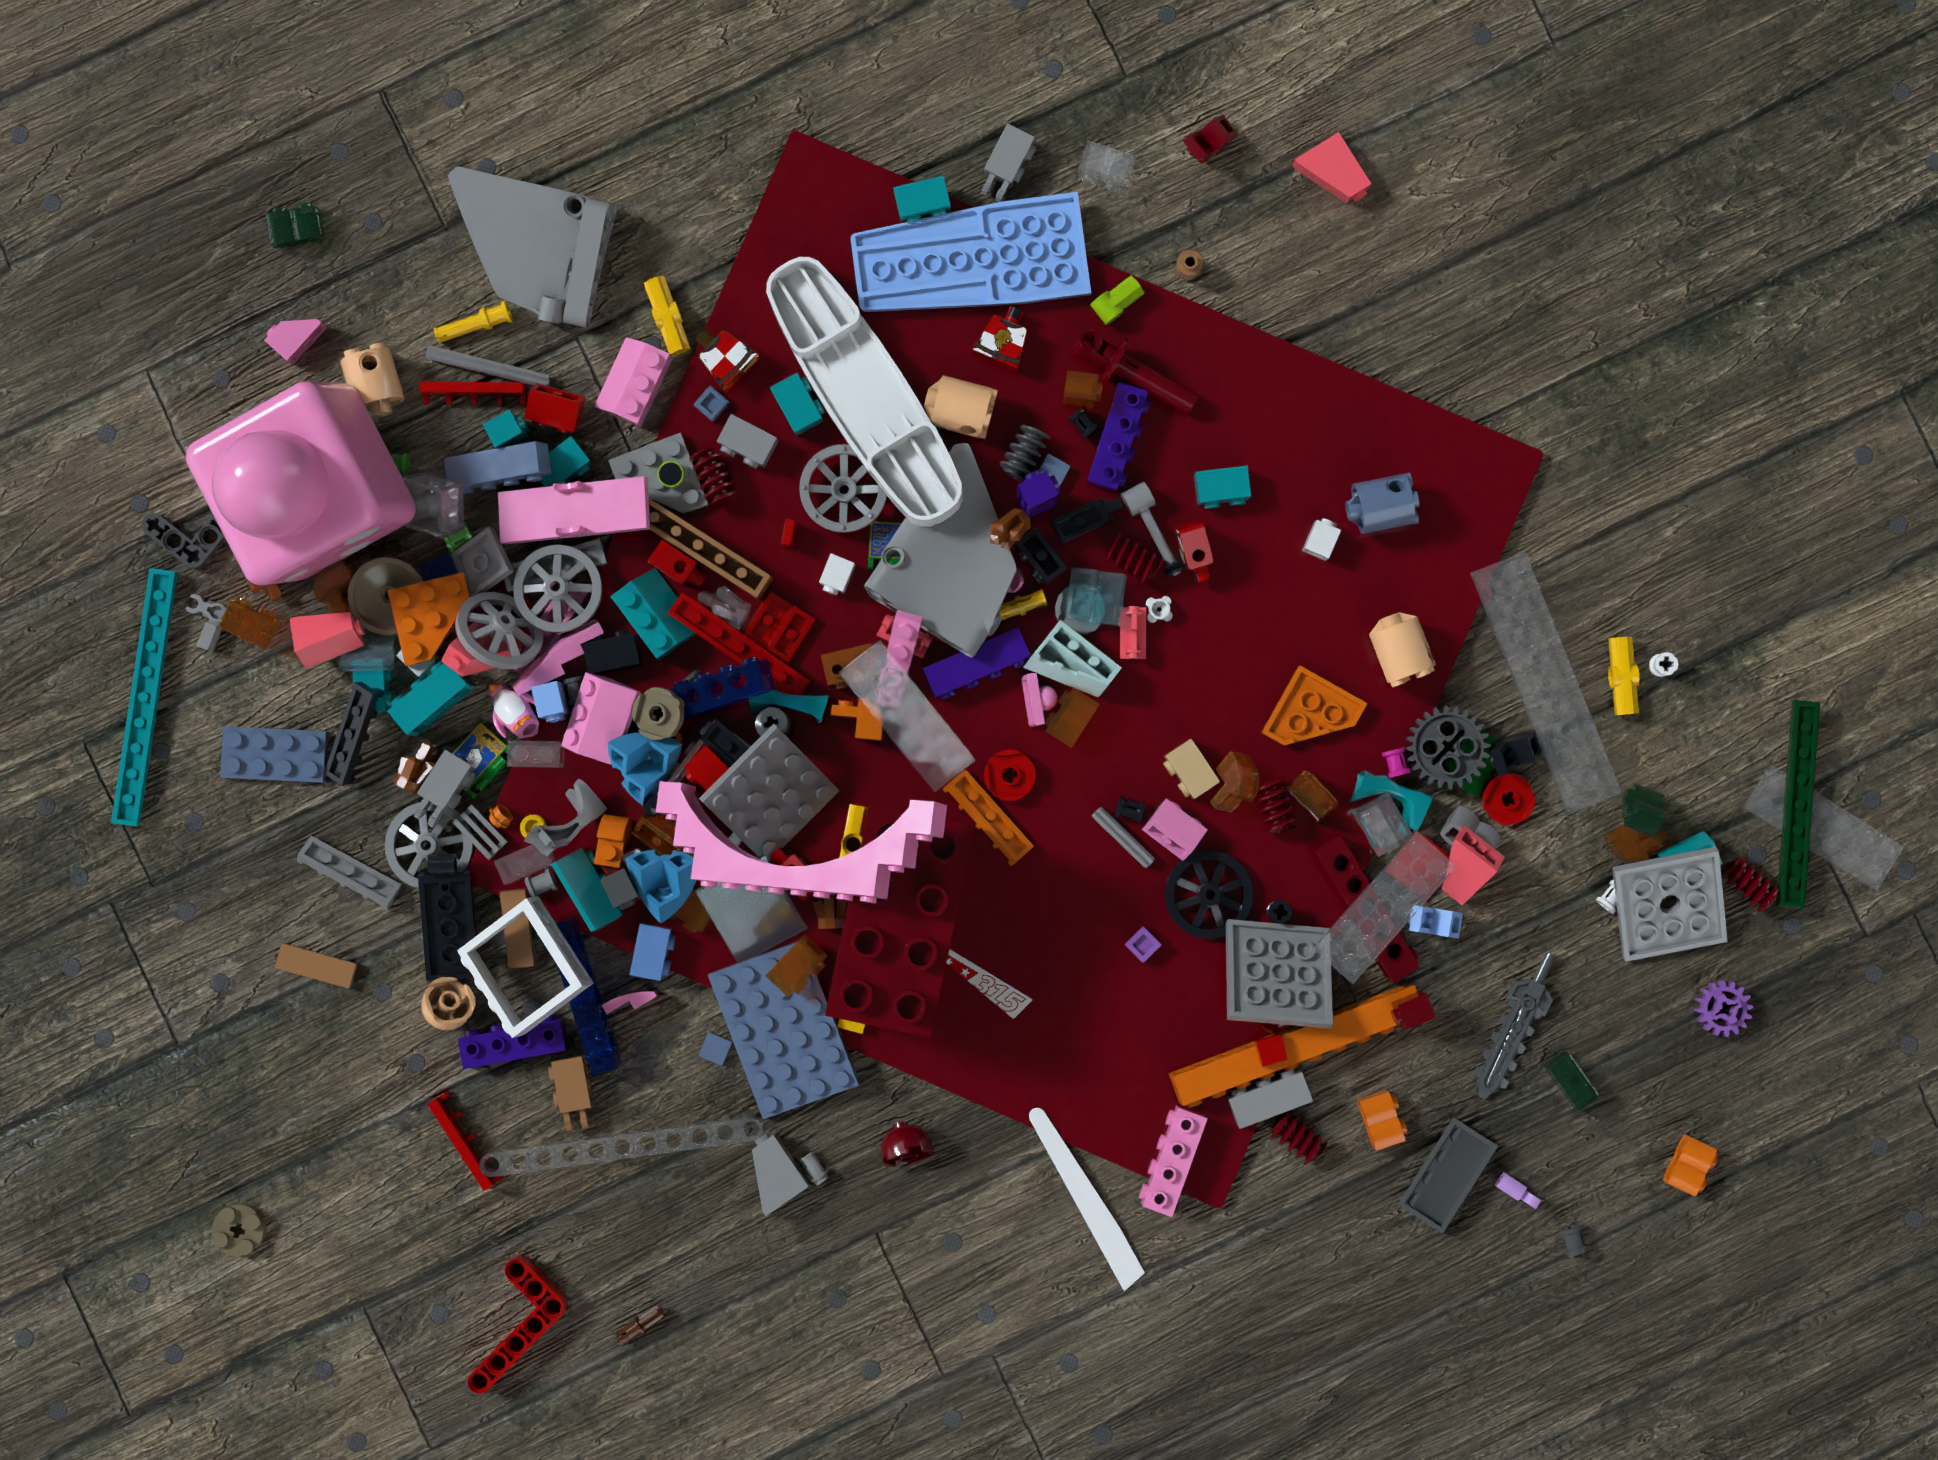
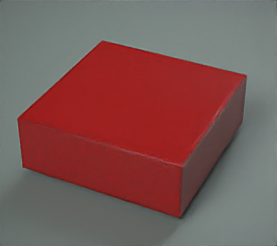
(789, 533)
(1271, 1050)

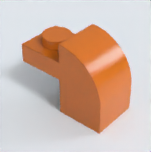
(866, 726)
(612, 837)

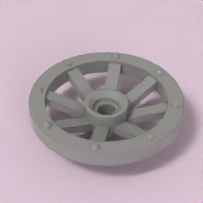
(834, 489)
(562, 594)
(501, 627)
(436, 842)

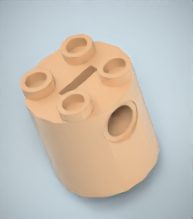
(377, 387)
(960, 406)
(1401, 648)

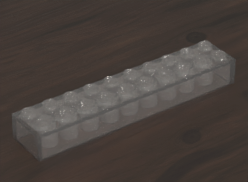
(1546, 682)

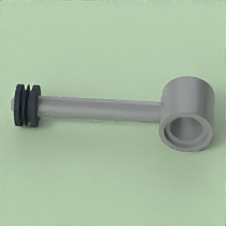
(1139, 500)

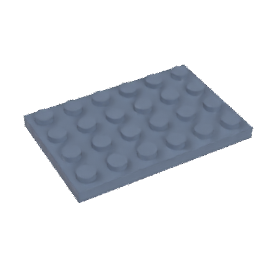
(782, 1041)

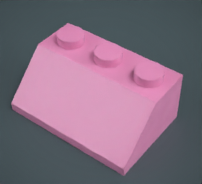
(634, 381)
(599, 716)

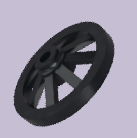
(1174, 879)

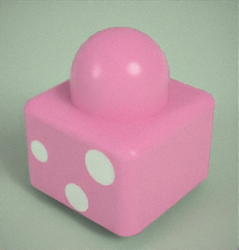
(300, 482)

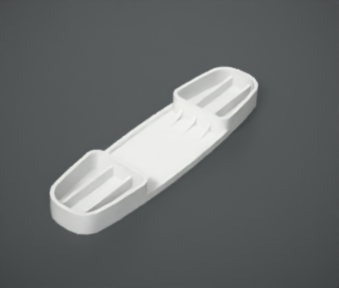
(864, 392)

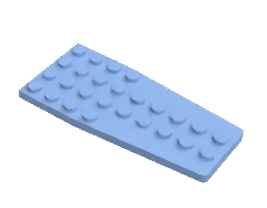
(975, 257)

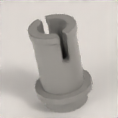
(814, 1168)

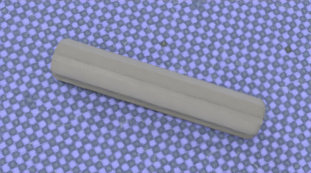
(1123, 837)

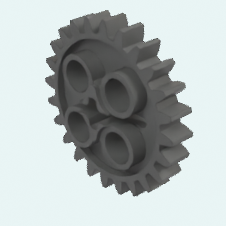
(1464, 763)

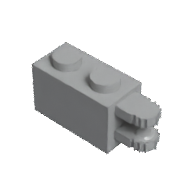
(1007, 160)
(444, 786)

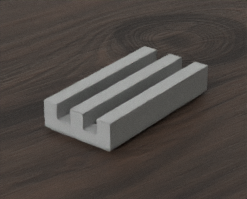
(465, 816)

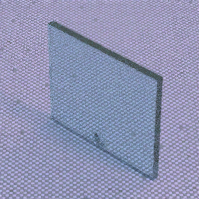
(751, 919)

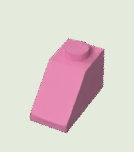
(294, 337)

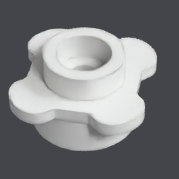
(1153, 604)

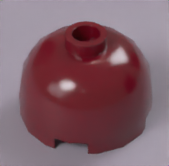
(905, 1144)

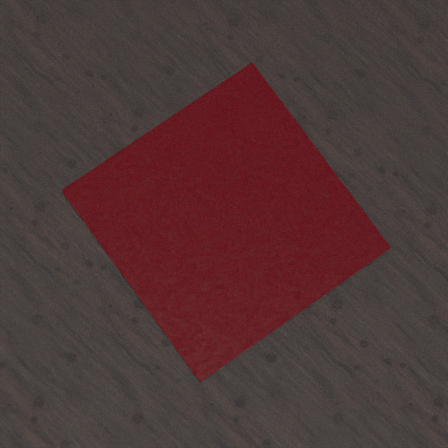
(1057, 921)

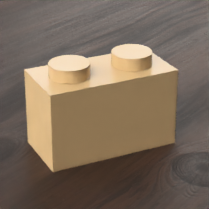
(1190, 769)

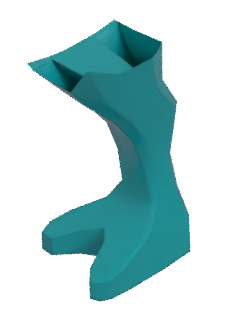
(804, 703)
(1414, 802)

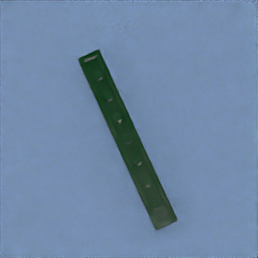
(1798, 804)

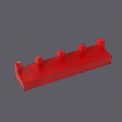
(474, 390)
(460, 1140)

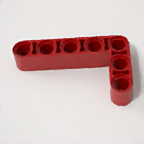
(524, 1329)

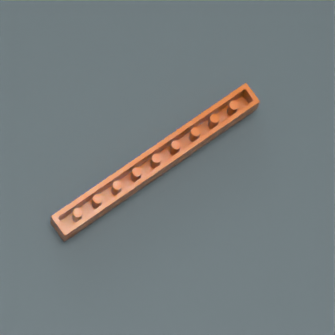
(1242, 1064)

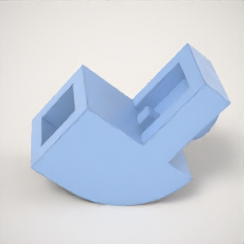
(1436, 922)

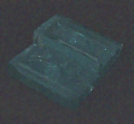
(1095, 596)
(374, 655)

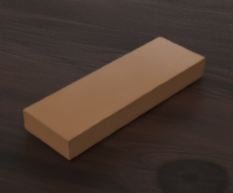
(518, 933)
(316, 965)

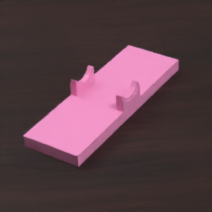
(574, 510)

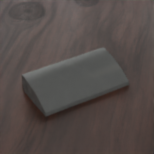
(1448, 1175)

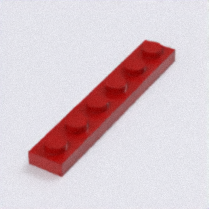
(735, 643)

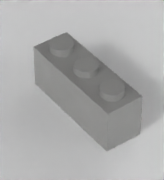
(1269, 1098)

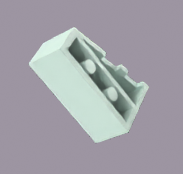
(1073, 661)

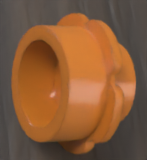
(500, 816)

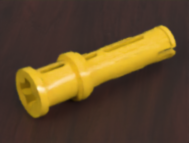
(484, 319)

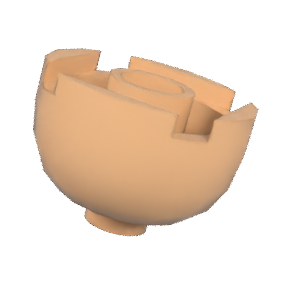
(447, 1003)

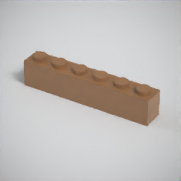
(707, 551)

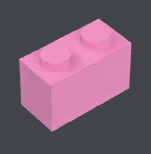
(1175, 829)

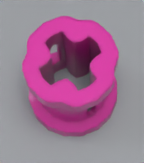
(1396, 762)

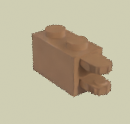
(572, 1089)

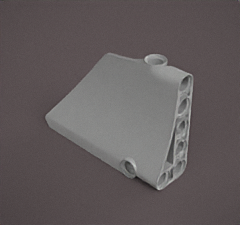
(535, 243)
(949, 569)

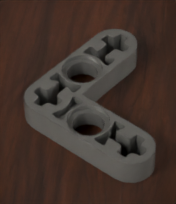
(197, 544)

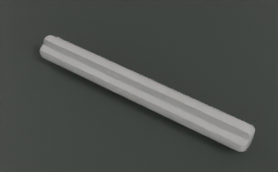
(486, 366)

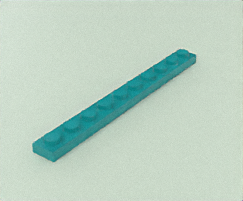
(144, 697)

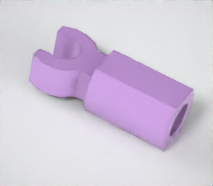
(1516, 1190)

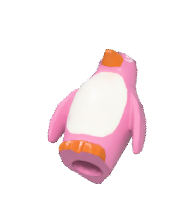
(513, 711)

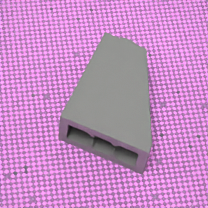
(776, 1173)

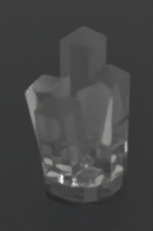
(726, 606)

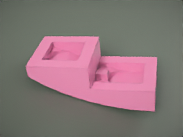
(636, 999)

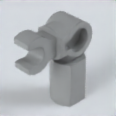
(210, 631)

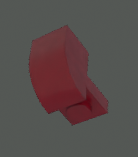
(1210, 139)

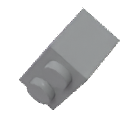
(747, 441)

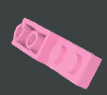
(904, 638)

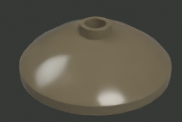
(369, 589)

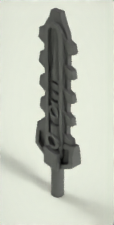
(1527, 1001)

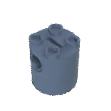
(1383, 503)

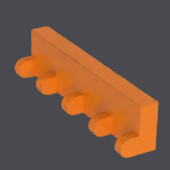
(988, 816)

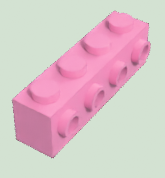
(1173, 1161)

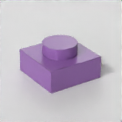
(1142, 944)

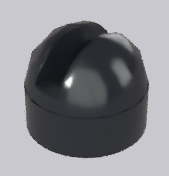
(650, 807)

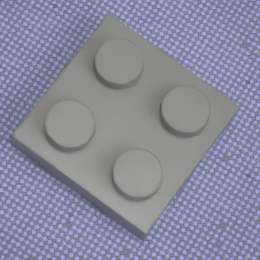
(482, 561)

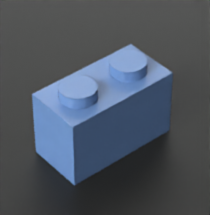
(652, 952)

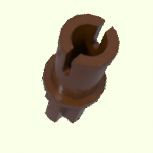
(640, 1325)

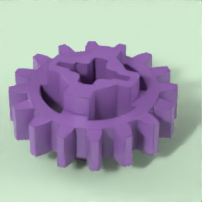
(1733, 1004)

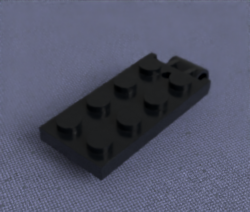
(446, 916)

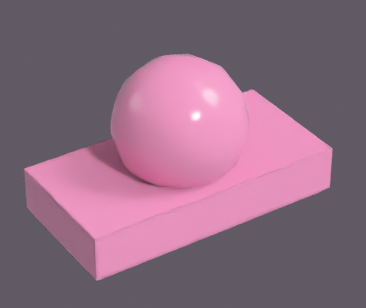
(1037, 699)

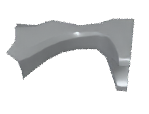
(589, 809)

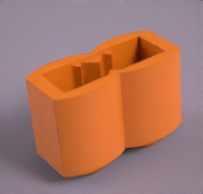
(1381, 1119)
(1690, 1165)

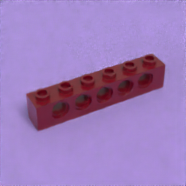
(1325, 854)

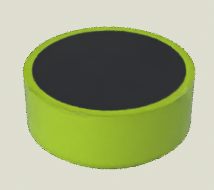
(671, 474)

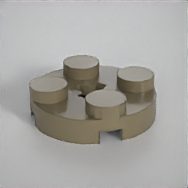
(672, 709)
(225, 1237)

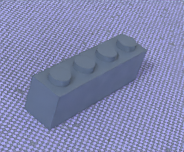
(500, 466)

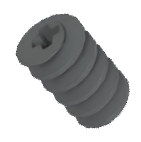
(1023, 452)
(764, 719)

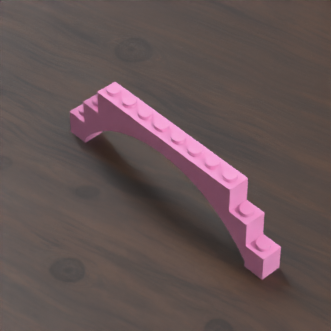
(857, 874)

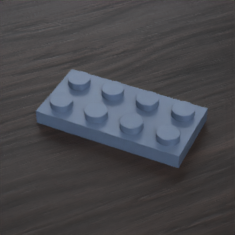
(274, 754)

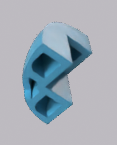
(643, 763)
(661, 880)

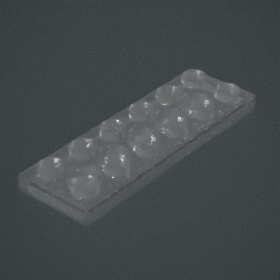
(907, 715)
(1834, 831)
(1384, 907)

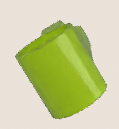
(1112, 304)

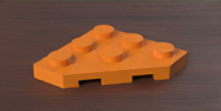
(427, 614)
(1311, 709)

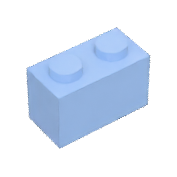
(551, 701)

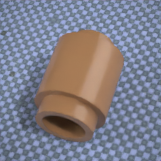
(1186, 272)

